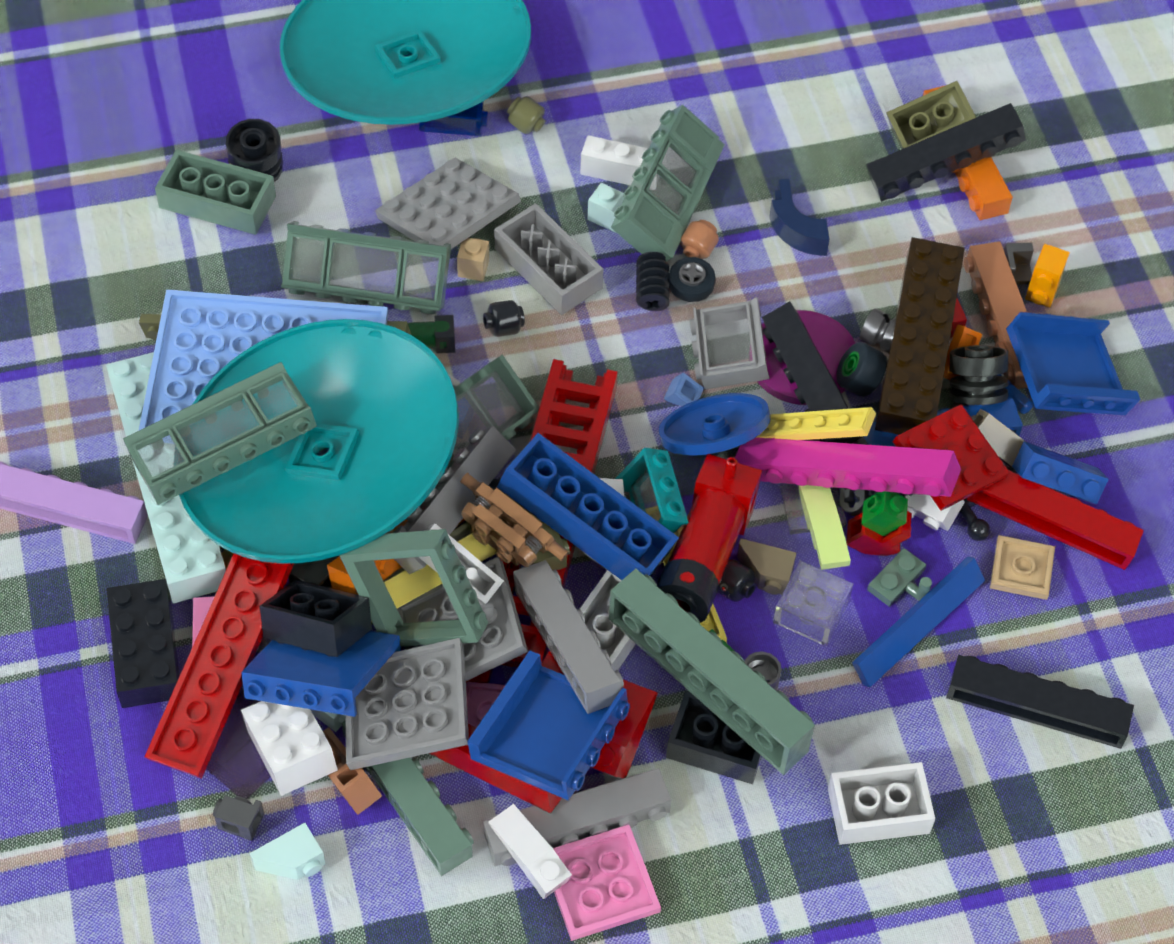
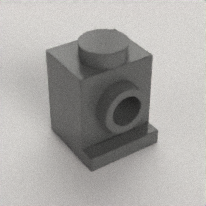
(238, 816)

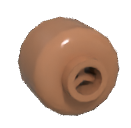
(699, 239)

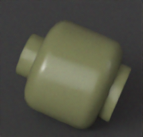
(526, 115)

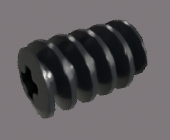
(652, 281)

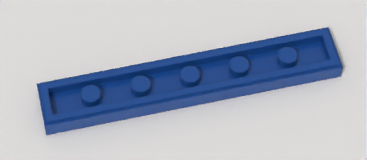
(918, 621)

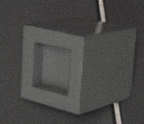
(1019, 260)

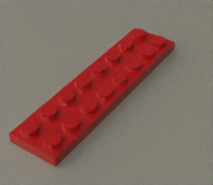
(214, 666)

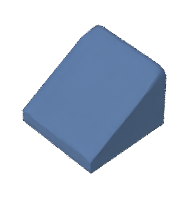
(683, 390)

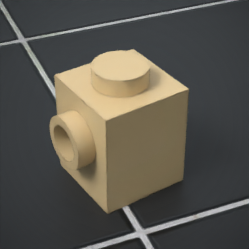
(473, 259)

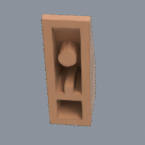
(352, 784)

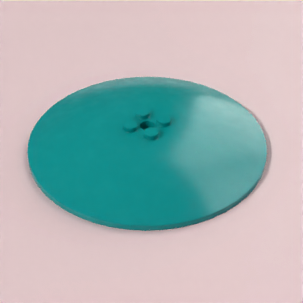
(354, 63)
(388, 431)

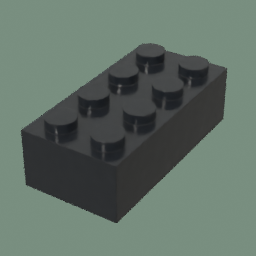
(143, 642)

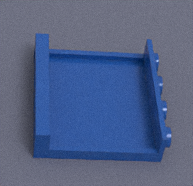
(1068, 364)
(313, 679)
(543, 731)

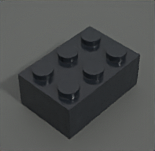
(316, 618)
(710, 744)

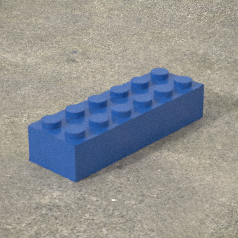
(586, 510)

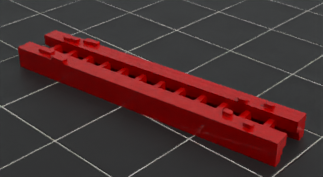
(588, 444)

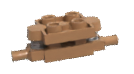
(506, 526)

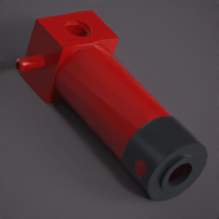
(718, 514)

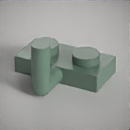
(899, 577)

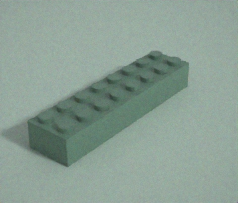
(711, 671)

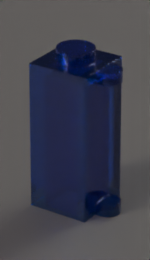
(463, 123)

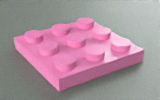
(606, 883)

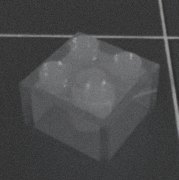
(813, 603)

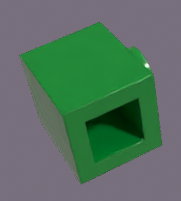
(884, 512)

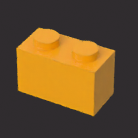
(1047, 275)

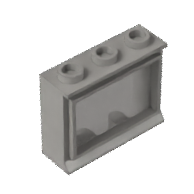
(729, 344)

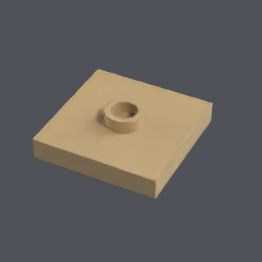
(1022, 567)

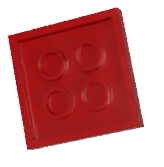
(958, 432)

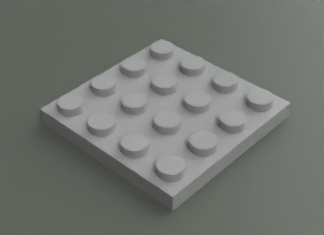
(448, 205)
(501, 638)
(410, 707)

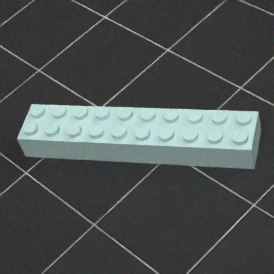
(188, 557)

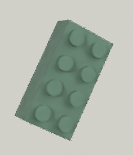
(215, 192)

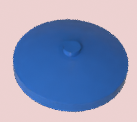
(714, 424)

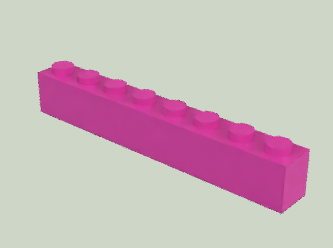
(852, 466)

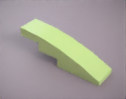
(824, 526)

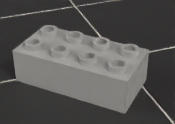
(548, 259)

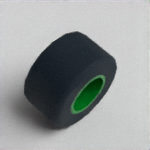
(861, 369)

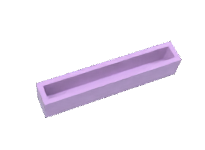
(71, 504)

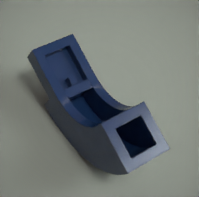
(795, 228)

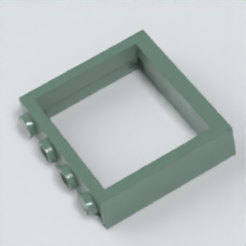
(452, 573)

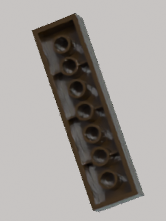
(920, 336)

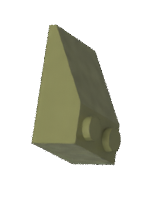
(930, 115)

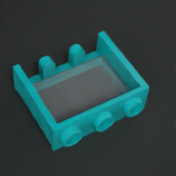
(654, 487)

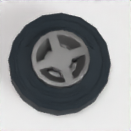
(691, 279)

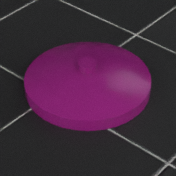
(829, 338)

